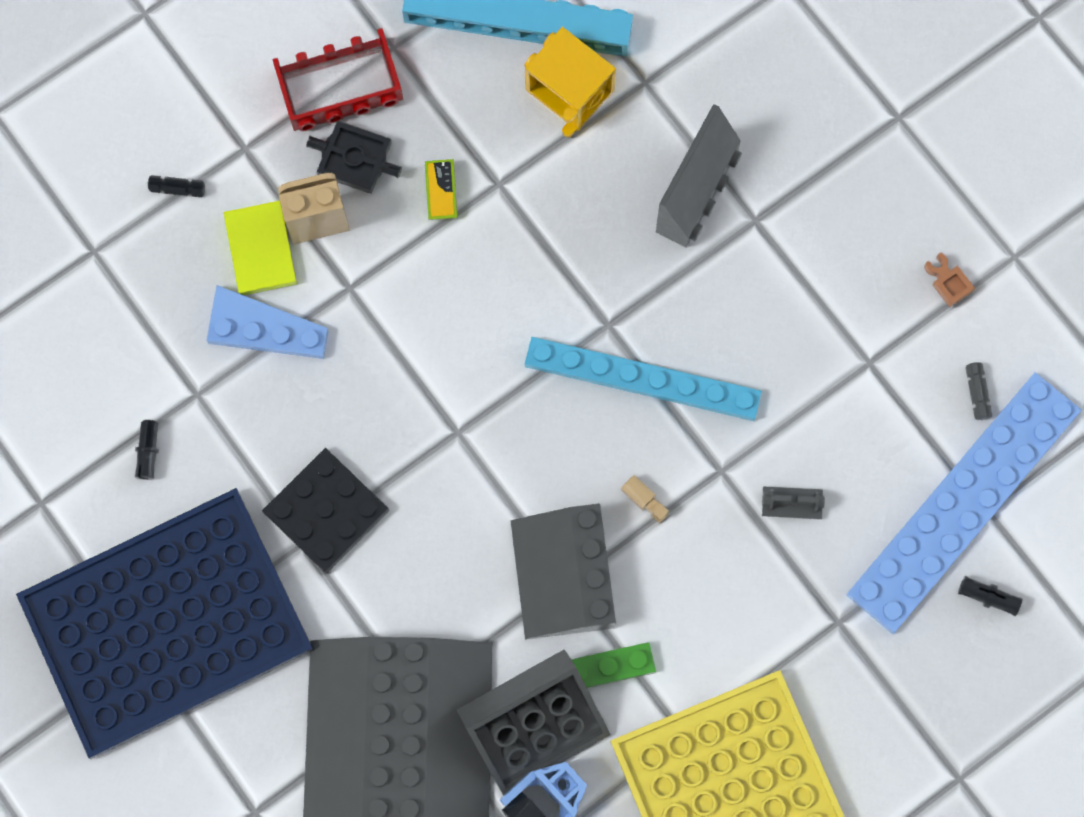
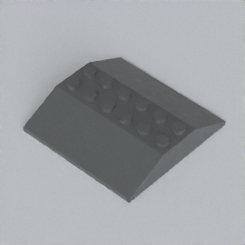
(389, 728)

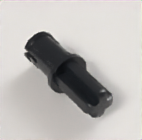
(147, 450)

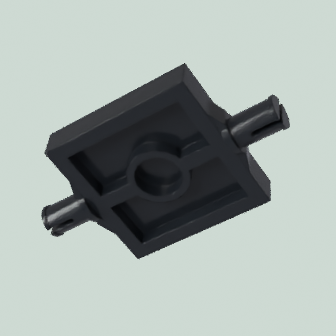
(354, 156)

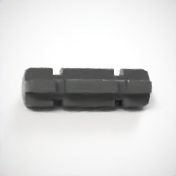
(978, 391)

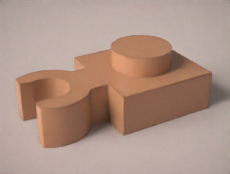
(950, 284)

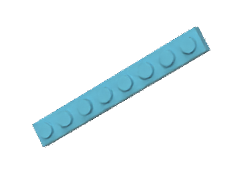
(643, 378)

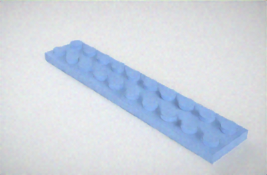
(963, 503)

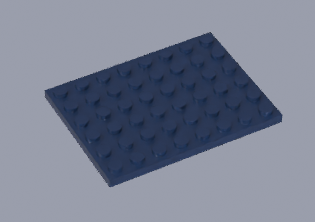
(163, 623)

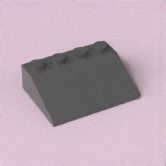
(699, 179)
(563, 572)
(533, 720)

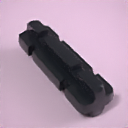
(176, 186)

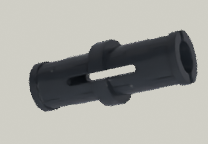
(990, 596)

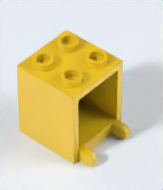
(569, 79)

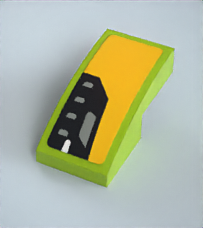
(441, 189)

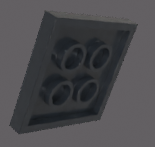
(325, 510)

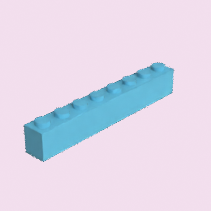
(526, 20)

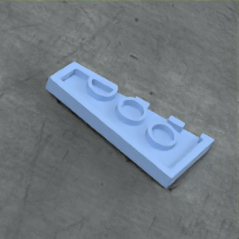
(258, 326)

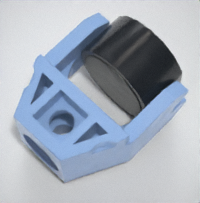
(568, 800)

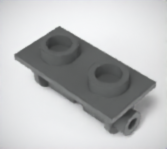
(792, 502)

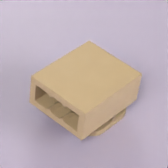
(313, 208)

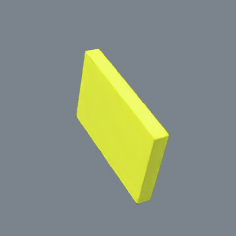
(260, 248)

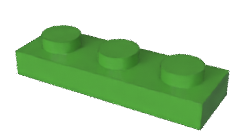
(615, 665)

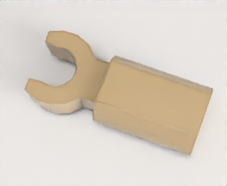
(644, 498)

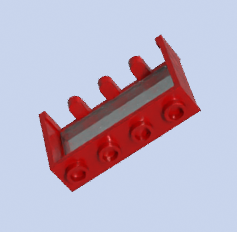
(339, 82)

